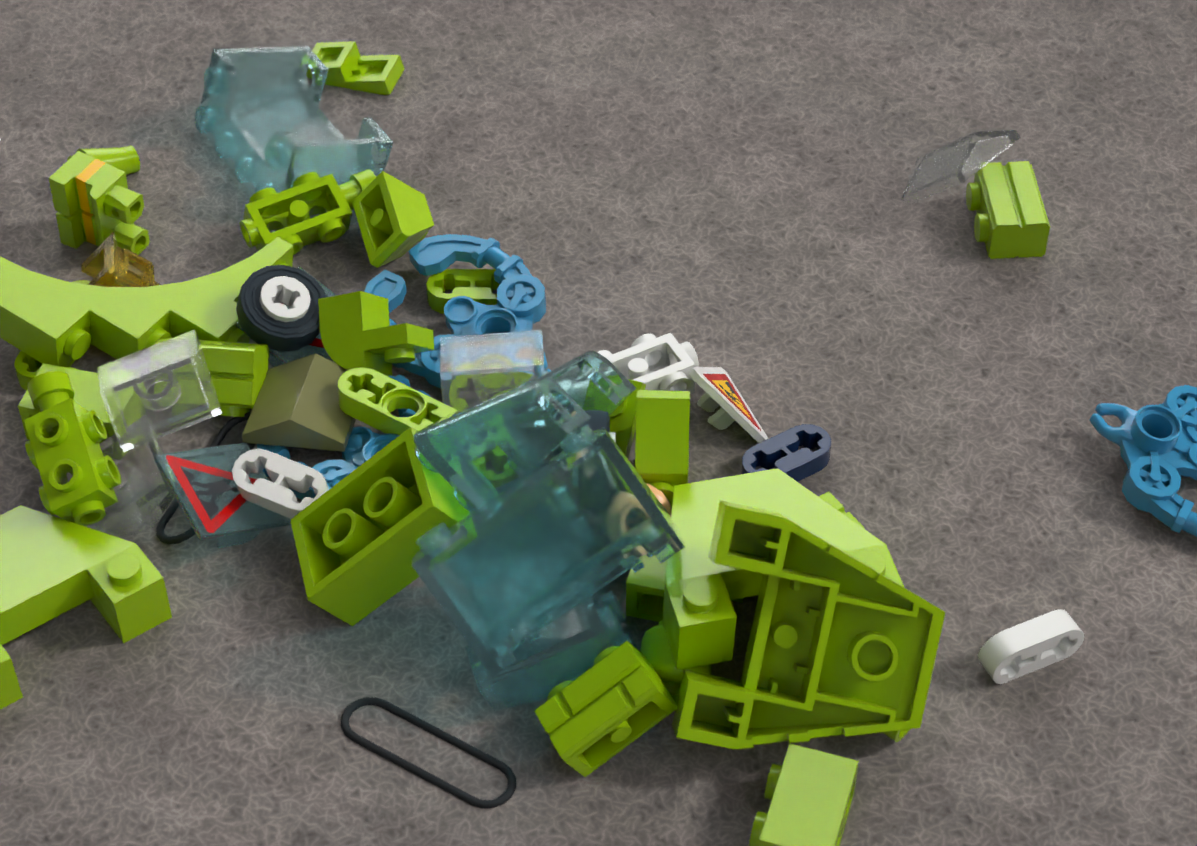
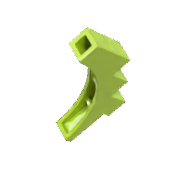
(63, 318)

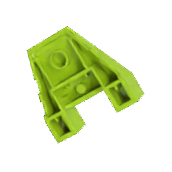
(61, 564)
(699, 593)
(826, 645)

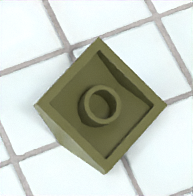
(300, 407)

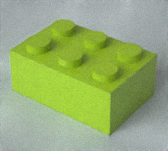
(364, 530)

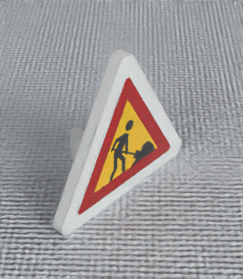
(723, 392)

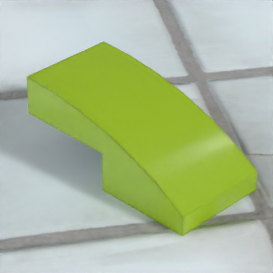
(352, 71)

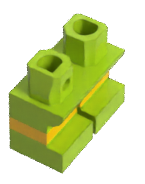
(94, 203)

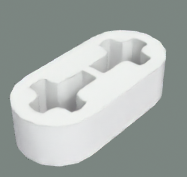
(285, 474)
(1030, 646)

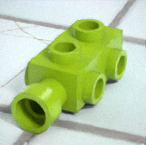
(291, 210)
(65, 441)

